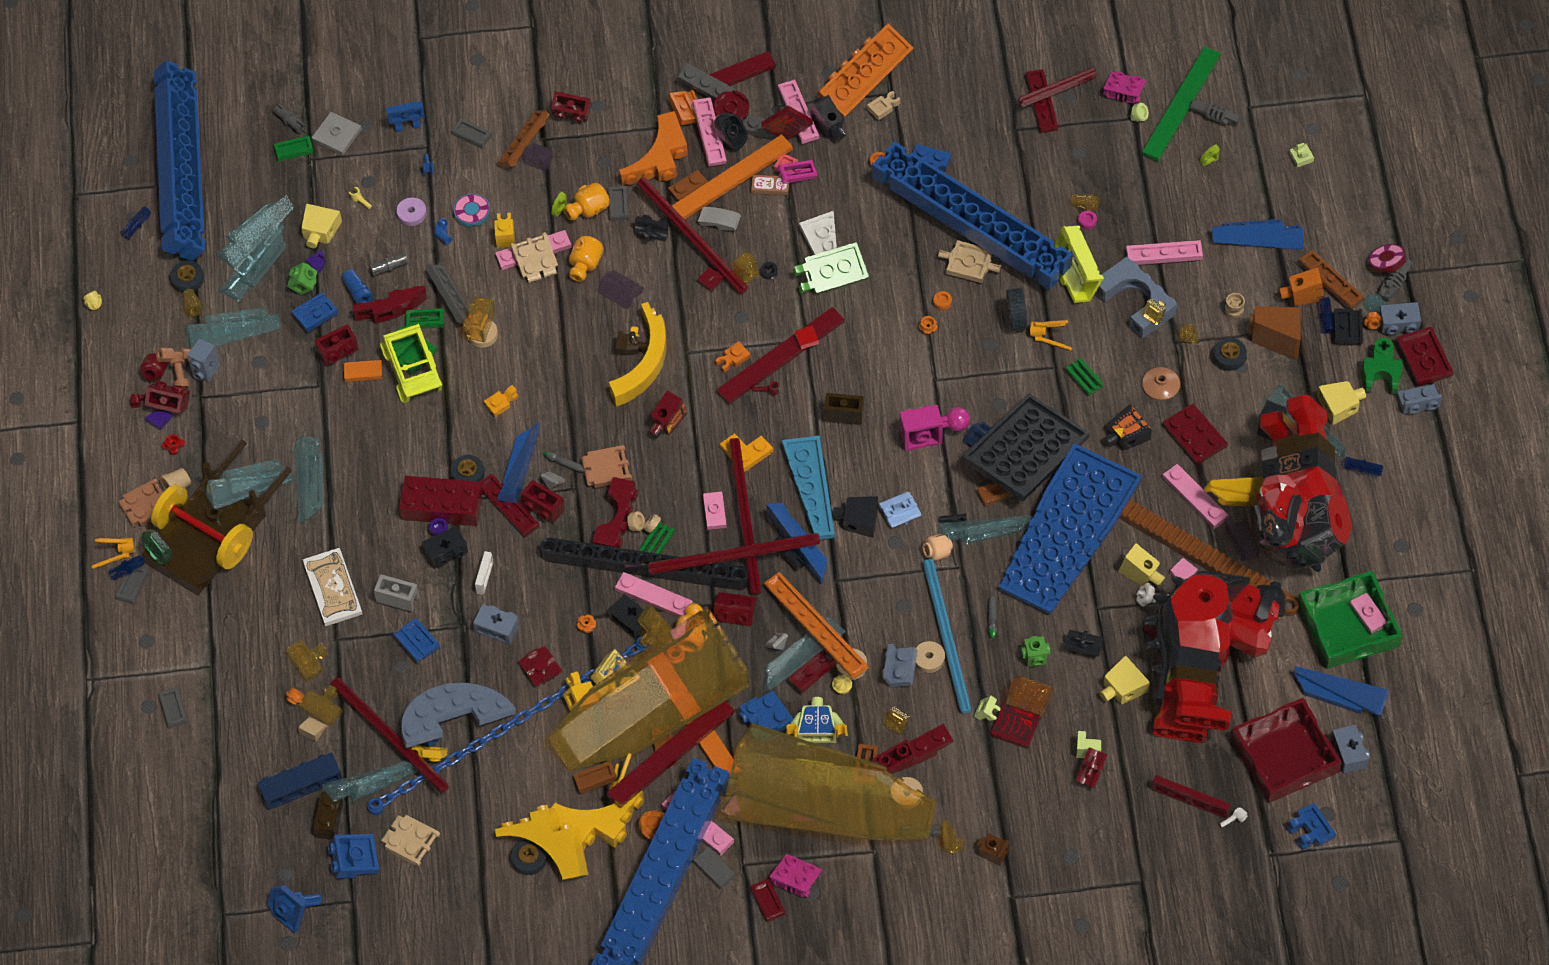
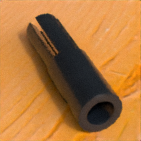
(953, 518)

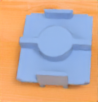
(899, 509)

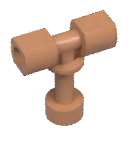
(176, 360)

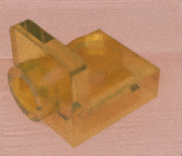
(951, 843)

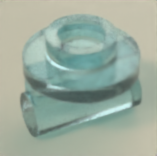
(1373, 302)

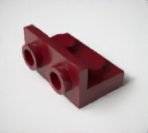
(734, 608)

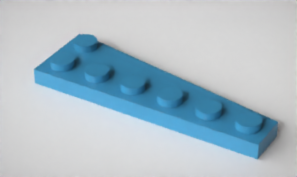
(809, 474)

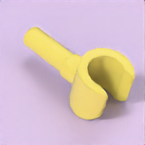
(358, 197)

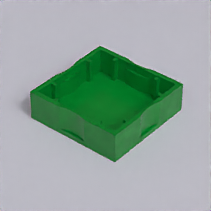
(1337, 628)

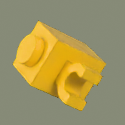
(504, 231)
(576, 690)

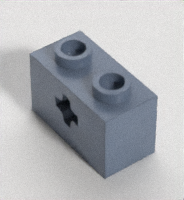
(1400, 318)
(203, 360)
(496, 624)
(1350, 748)

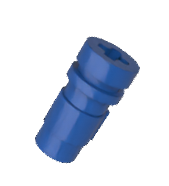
(355, 285)

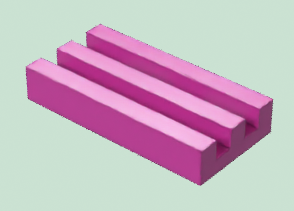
(797, 174)

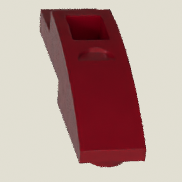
(391, 308)
(916, 751)

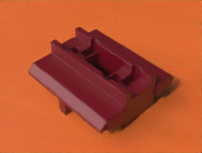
(540, 666)

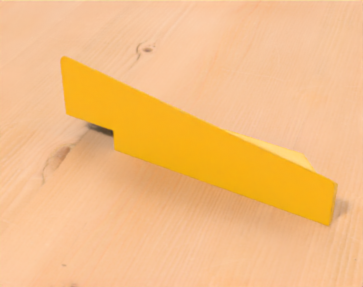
(1236, 491)

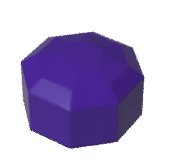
(437, 526)

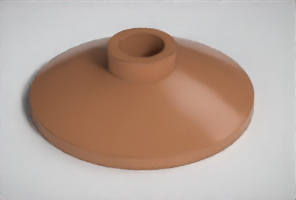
(1161, 390)

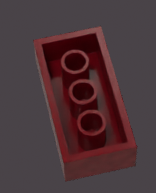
(434, 498)

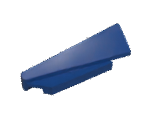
(1260, 233)
(519, 464)
(788, 528)
(1341, 691)

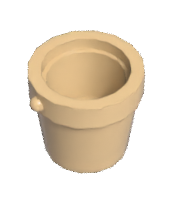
(176, 477)

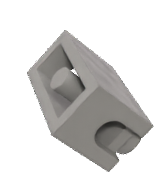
(396, 592)

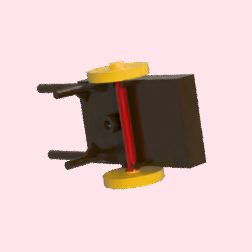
(197, 537)

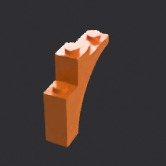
(659, 160)

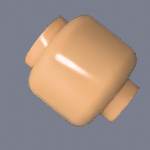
(937, 547)

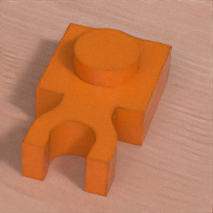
(734, 356)

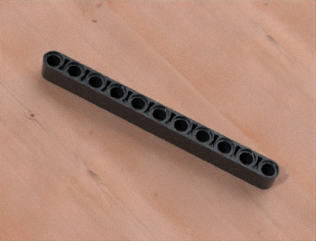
(636, 558)

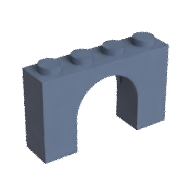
(1128, 275)

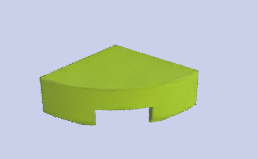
(1210, 155)
(559, 204)

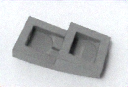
(719, 217)

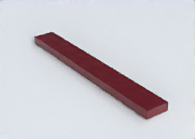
(776, 358)
(669, 754)

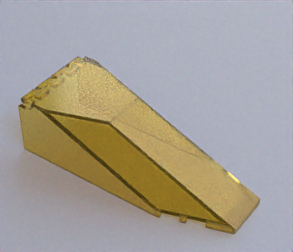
(653, 694)
(821, 790)

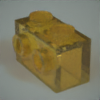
(479, 319)

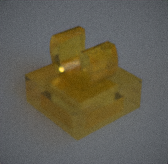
(1154, 311)
(897, 720)

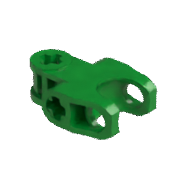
(1382, 366)

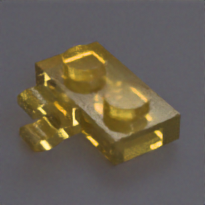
(654, 625)
(307, 660)
(322, 707)

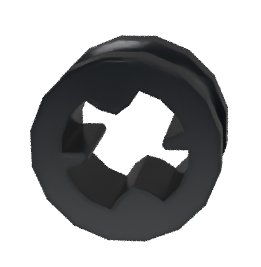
(769, 265)

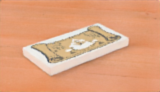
(332, 587)

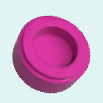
(1087, 220)

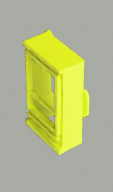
(1080, 284)
(416, 384)

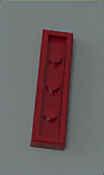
(745, 69)
(1043, 108)
(514, 512)
(1191, 796)

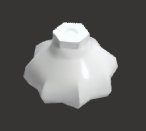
(1145, 594)

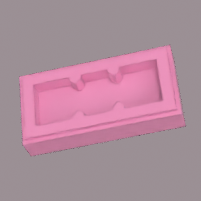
(714, 510)
(1368, 613)

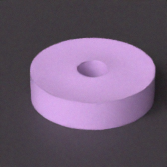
(415, 217)

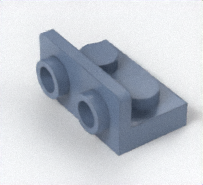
(1419, 399)
(899, 666)

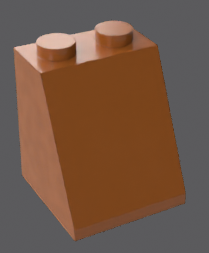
(1276, 329)

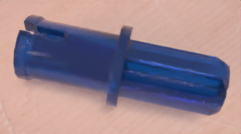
(136, 222)
(1326, 315)
(1363, 466)
(127, 567)

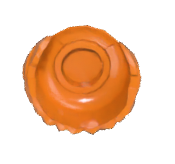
(650, 822)

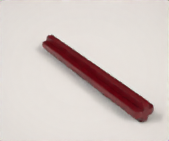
(1057, 87)

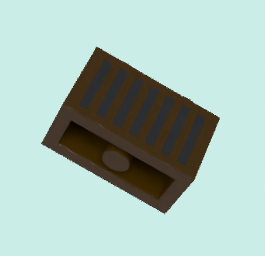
(843, 408)
(327, 817)

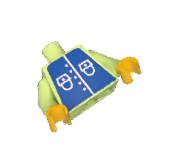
(817, 723)

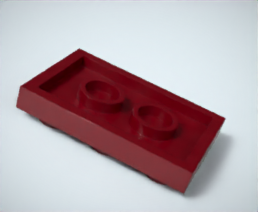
(1424, 356)
(1195, 434)

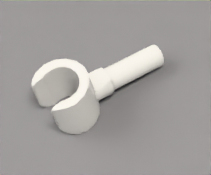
(1239, 814)

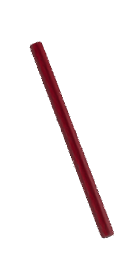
(692, 235)
(744, 511)
(734, 553)
(392, 737)

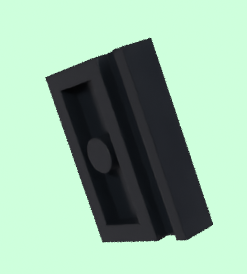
(1348, 326)

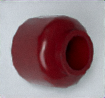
(151, 368)

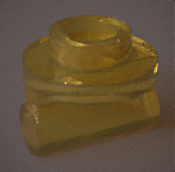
(1189, 333)

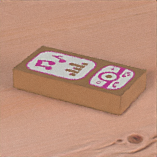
(769, 185)

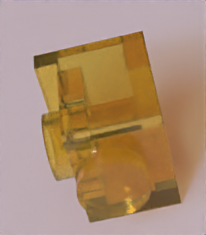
(746, 267)

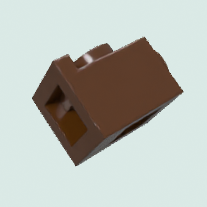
(996, 853)

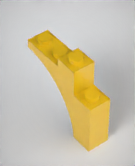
(605, 823)
(560, 842)

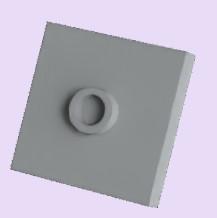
(336, 133)

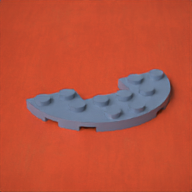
(447, 702)

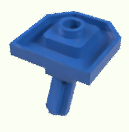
(290, 906)

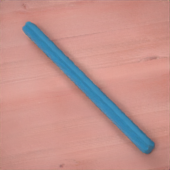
(947, 636)

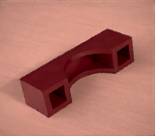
(620, 495)

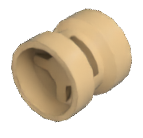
(1234, 305)

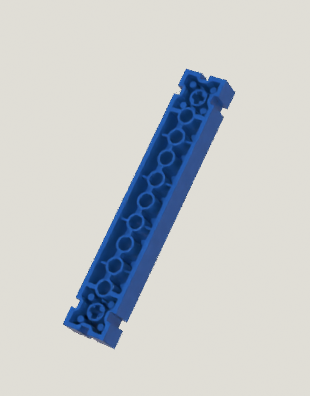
(179, 161)
(972, 215)
(664, 866)

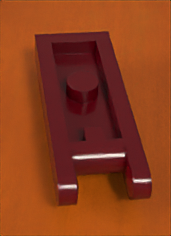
(811, 671)

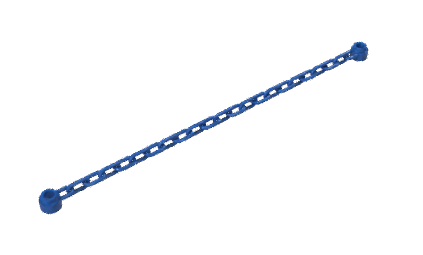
(447, 762)

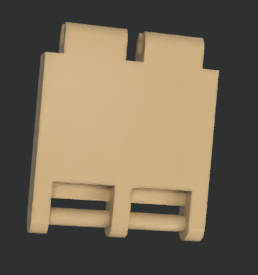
(535, 258)
(409, 839)

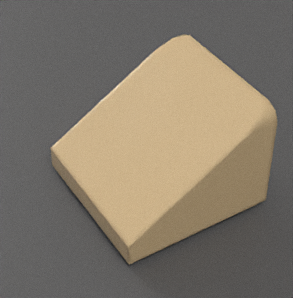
(312, 729)

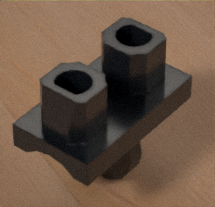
(651, 228)
(1084, 643)

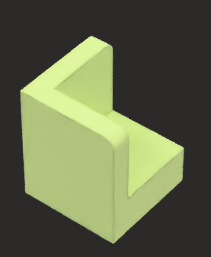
(1083, 744)

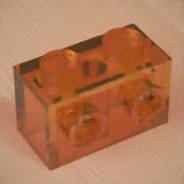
(1030, 695)

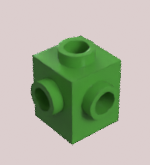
(302, 278)
(1035, 651)

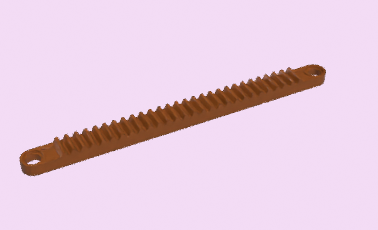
(1192, 548)

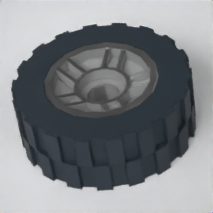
(1016, 309)

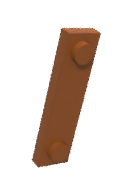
(523, 139)
(1332, 280)

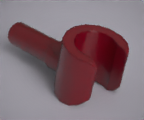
(773, 392)
(136, 400)

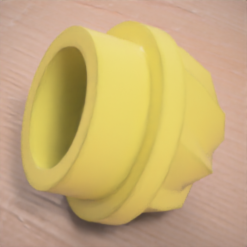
(93, 300)
(842, 684)

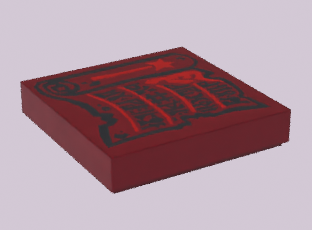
(787, 122)
(1015, 725)

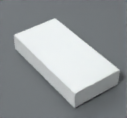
(484, 573)

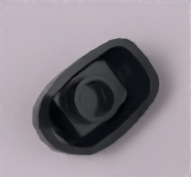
(731, 130)

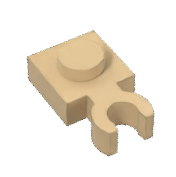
(881, 107)

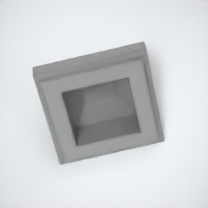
(552, 480)
(777, 641)

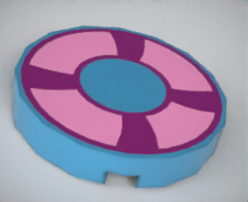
(472, 210)

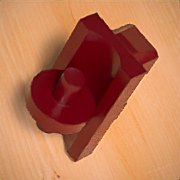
(1091, 767)

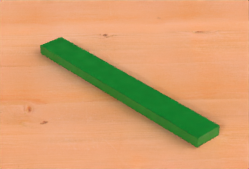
(1181, 104)

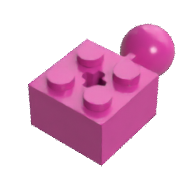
(925, 426)

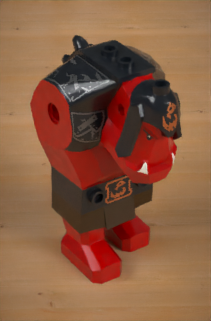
(1300, 500)
(1194, 640)

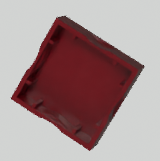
(1285, 750)

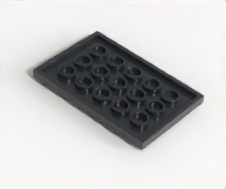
(1025, 447)

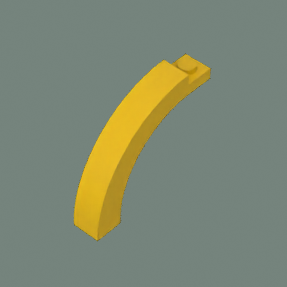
(643, 375)

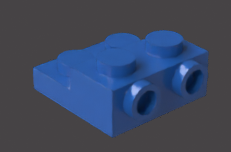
(766, 712)
(353, 855)

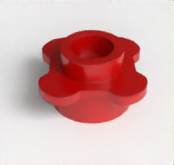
(171, 439)

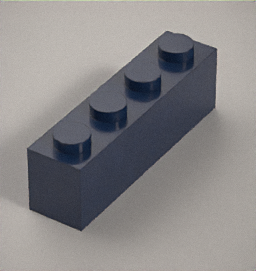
(299, 781)

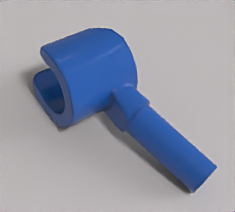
(427, 166)

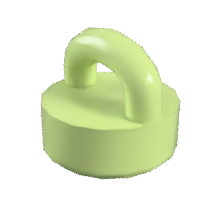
(1139, 112)

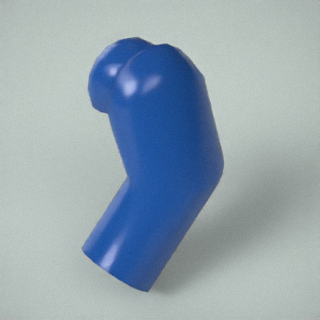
(441, 231)

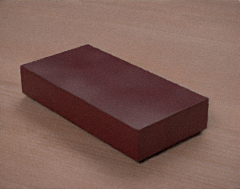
(767, 900)

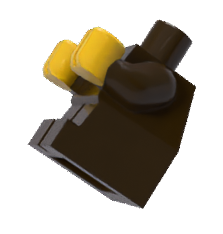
(629, 343)

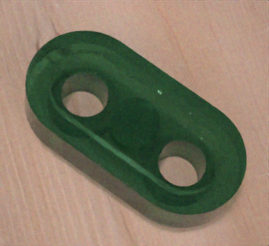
(156, 547)

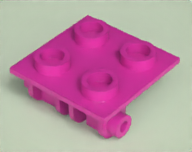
(1127, 85)
(796, 874)

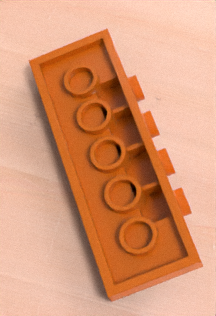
(865, 69)

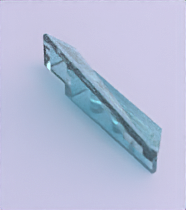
(255, 265)
(233, 326)
(239, 481)

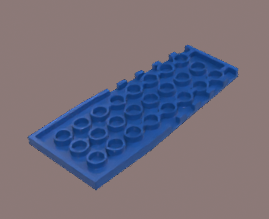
(1068, 527)

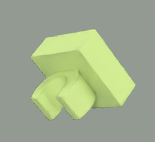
(1301, 155)
(985, 709)

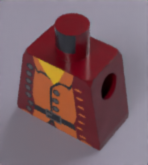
(667, 414)

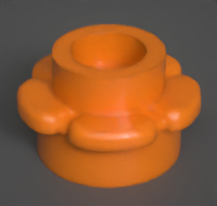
(928, 320)
(1372, 320)
(586, 628)
(294, 696)

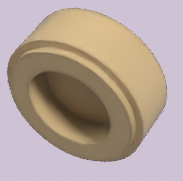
(636, 521)
(651, 523)

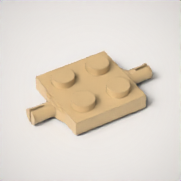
(969, 261)

